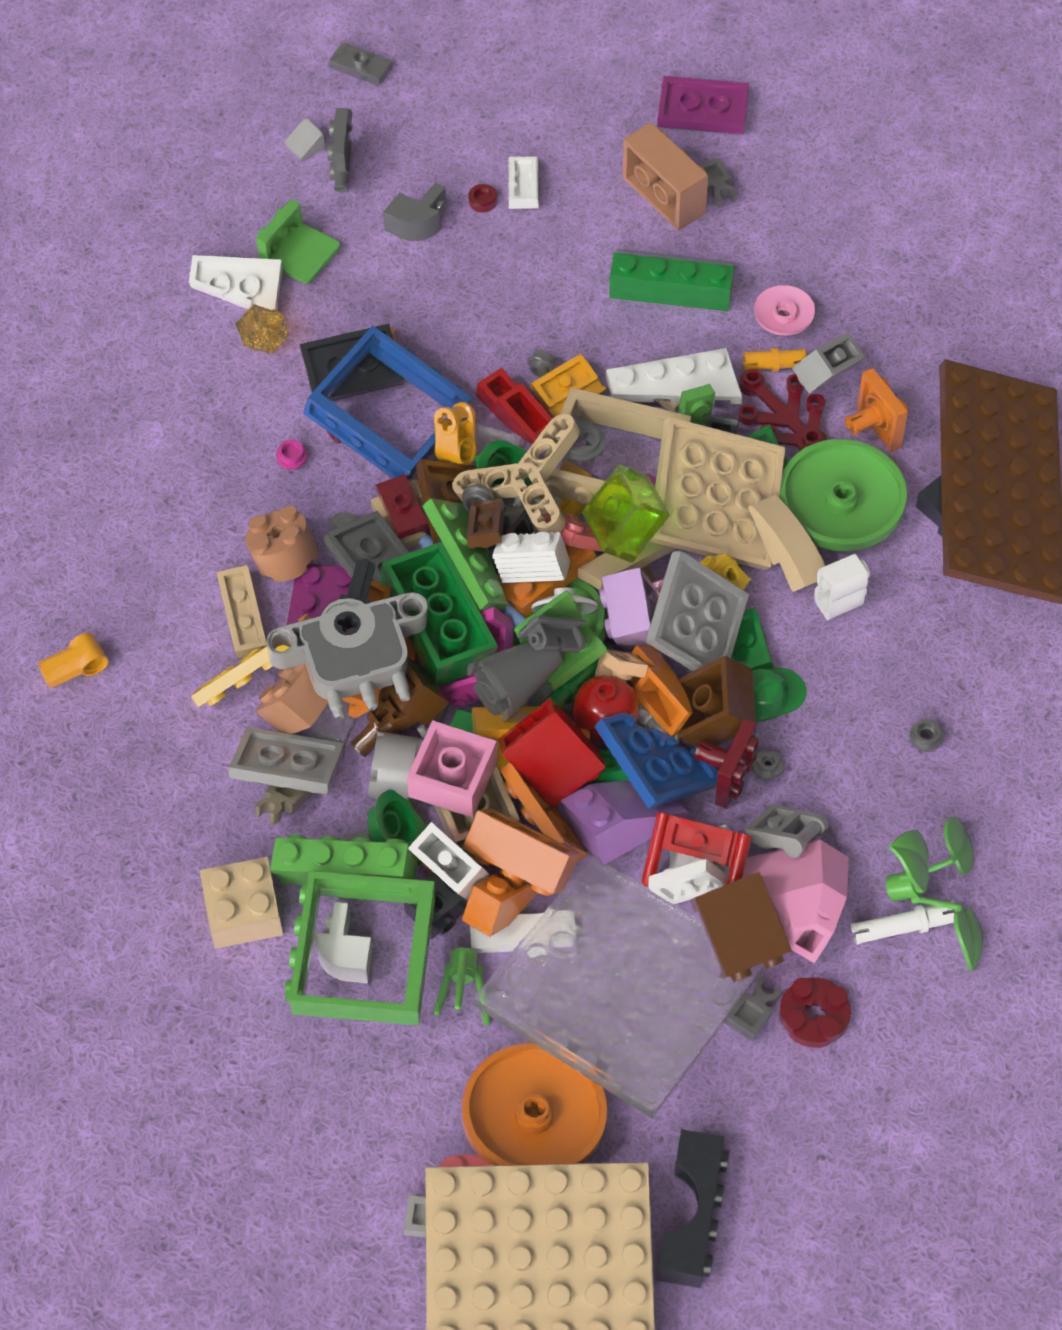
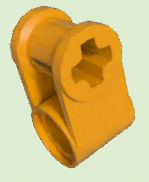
(453, 436)

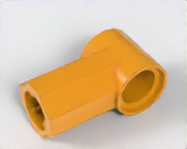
(81, 657)

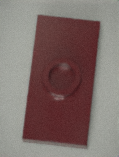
(402, 506)

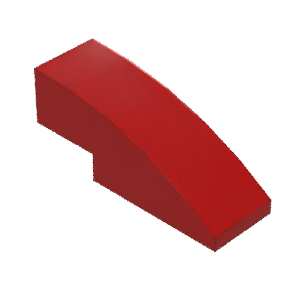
(513, 405)

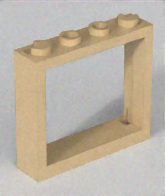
(610, 413)

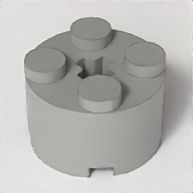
(392, 763)

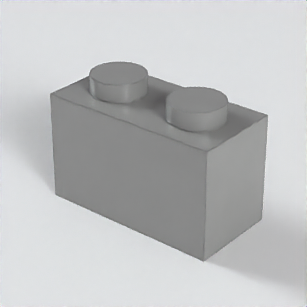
(828, 362)

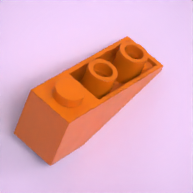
(497, 903)

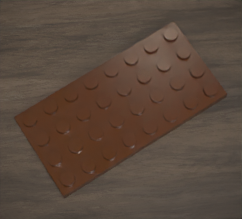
(1000, 482)

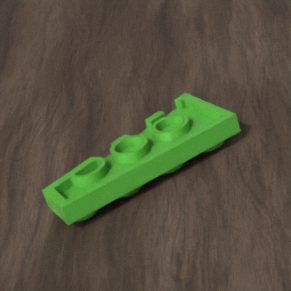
(473, 564)

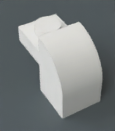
(341, 954)

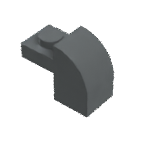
(416, 219)

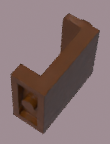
(742, 926)

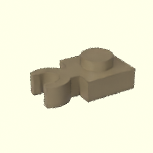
(279, 800)

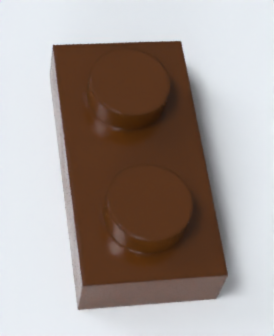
(485, 523)

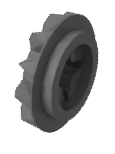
(594, 443)

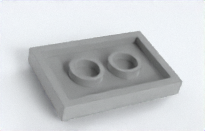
(286, 760)

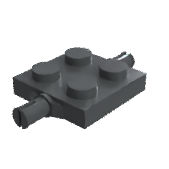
(340, 149)

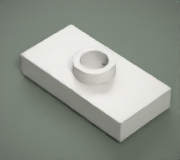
(523, 182)

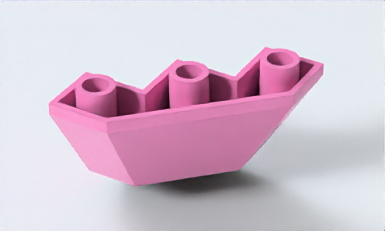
(805, 893)

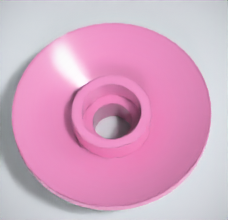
(784, 301)

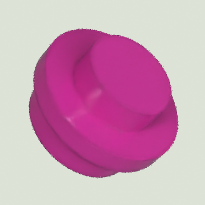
(291, 455)

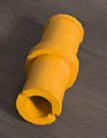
(773, 359)

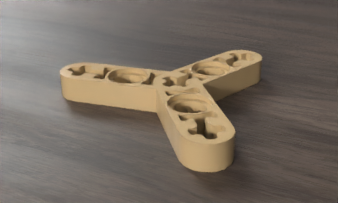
(558, 437)

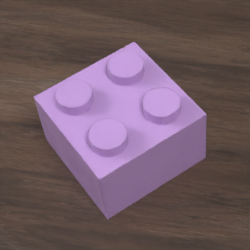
(630, 607)

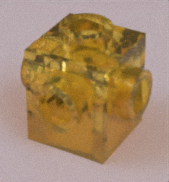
(262, 329)

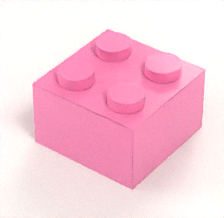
(452, 769)

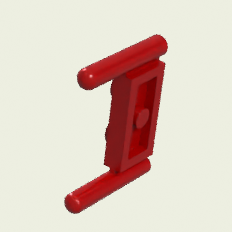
(698, 841)

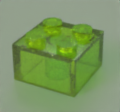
(625, 513)

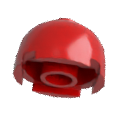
(603, 698)

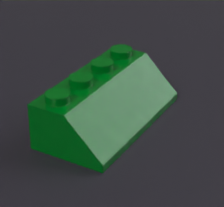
(671, 279)
(454, 626)

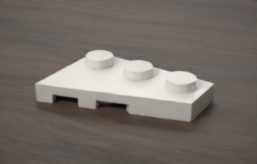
(238, 279)

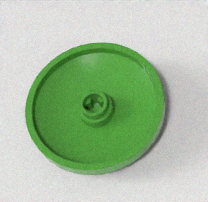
(844, 494)

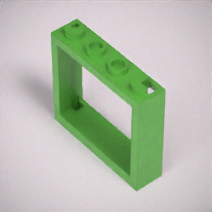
(364, 888)

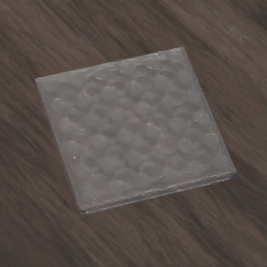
(616, 986)

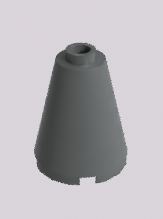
(512, 677)

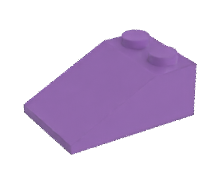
(613, 818)

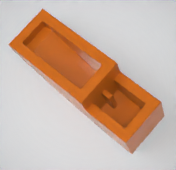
(661, 691)

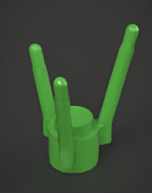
(462, 970)

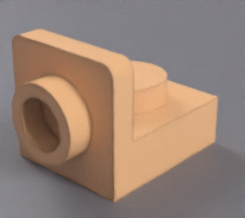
(621, 665)

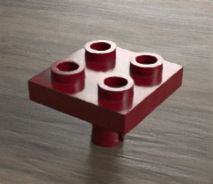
(731, 762)

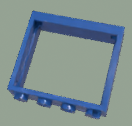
(355, 433)

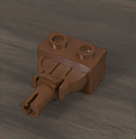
(397, 715)

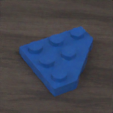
(654, 761)

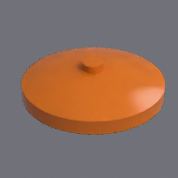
(532, 1110)

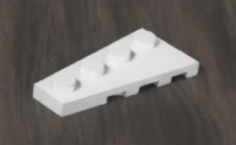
(673, 375)

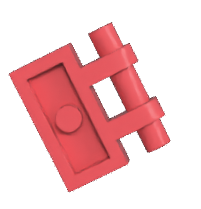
(576, 534)

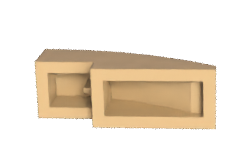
(787, 542)

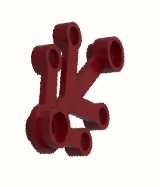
(782, 415)

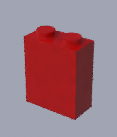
(551, 753)

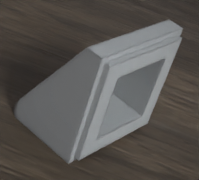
(305, 140)

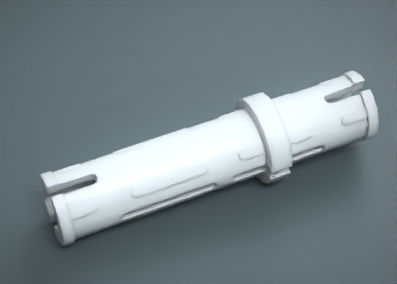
(902, 923)

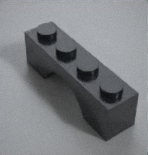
(684, 1251)

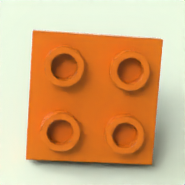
(879, 410)

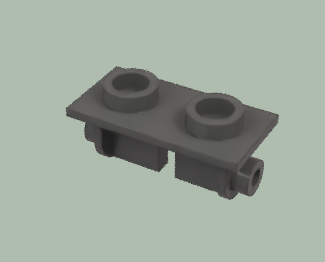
(554, 633)

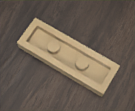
(241, 610)

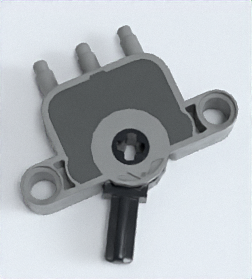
(356, 660)

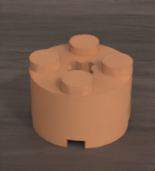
(281, 544)

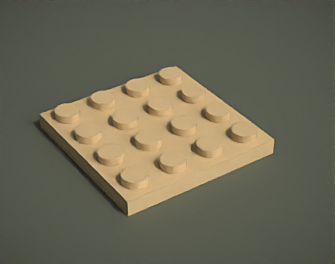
(707, 487)

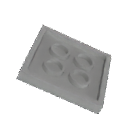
(696, 613)

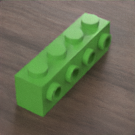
(298, 855)

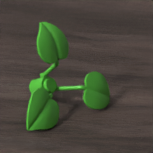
(912, 883)

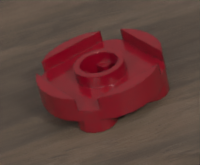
(818, 992)

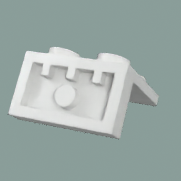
(688, 877)

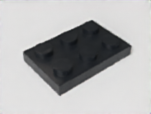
(370, 374)

